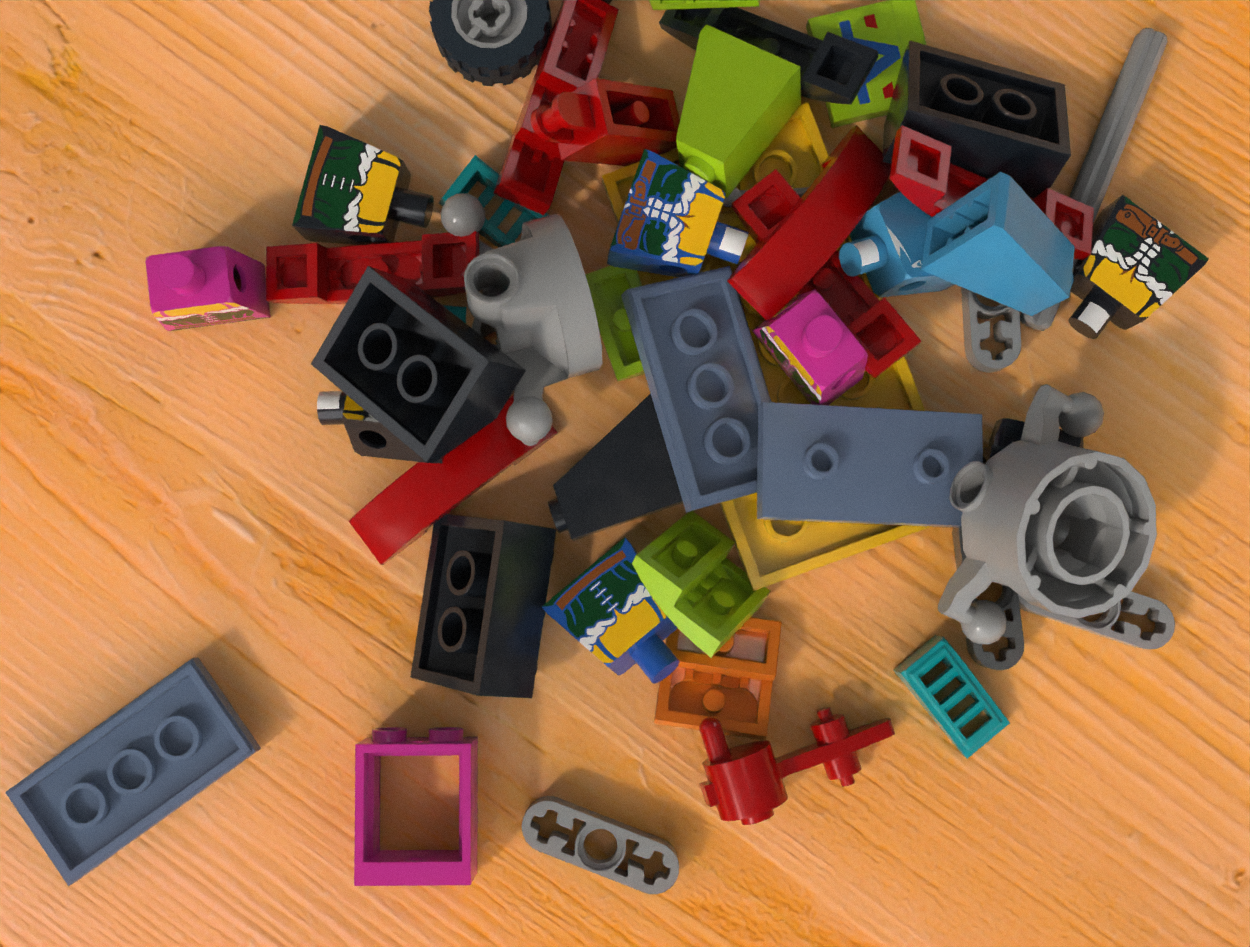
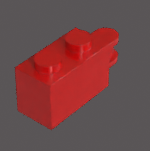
(609, 122)

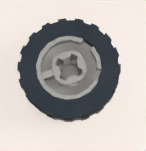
(491, 37)

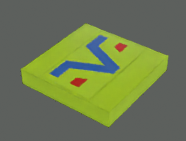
(880, 26)

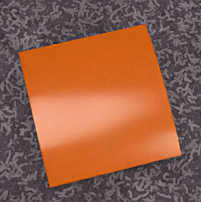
(728, 686)

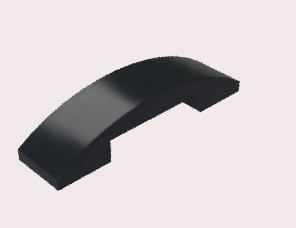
(829, 67)

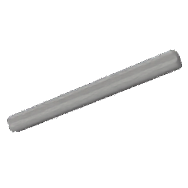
(1112, 136)

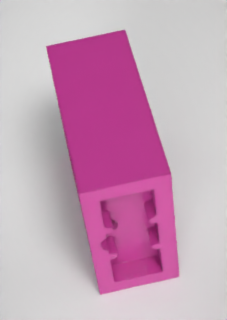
(414, 867)

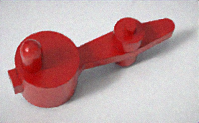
(749, 779)

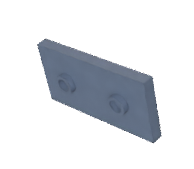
(701, 382)
(862, 463)
(133, 770)

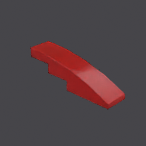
(568, 62)

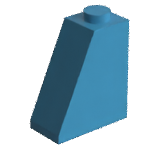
(1000, 248)

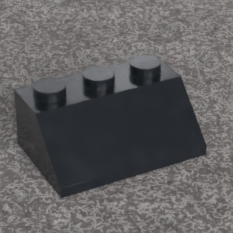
(986, 114)
(415, 365)
(483, 606)

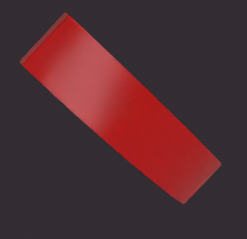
(932, 183)
(814, 226)
(329, 275)
(871, 321)
(434, 489)

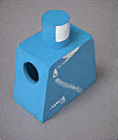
(890, 249)

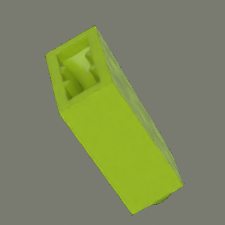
(733, 107)

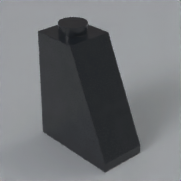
(618, 478)

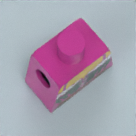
(200, 288)
(813, 348)

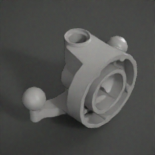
(535, 304)
(1049, 521)

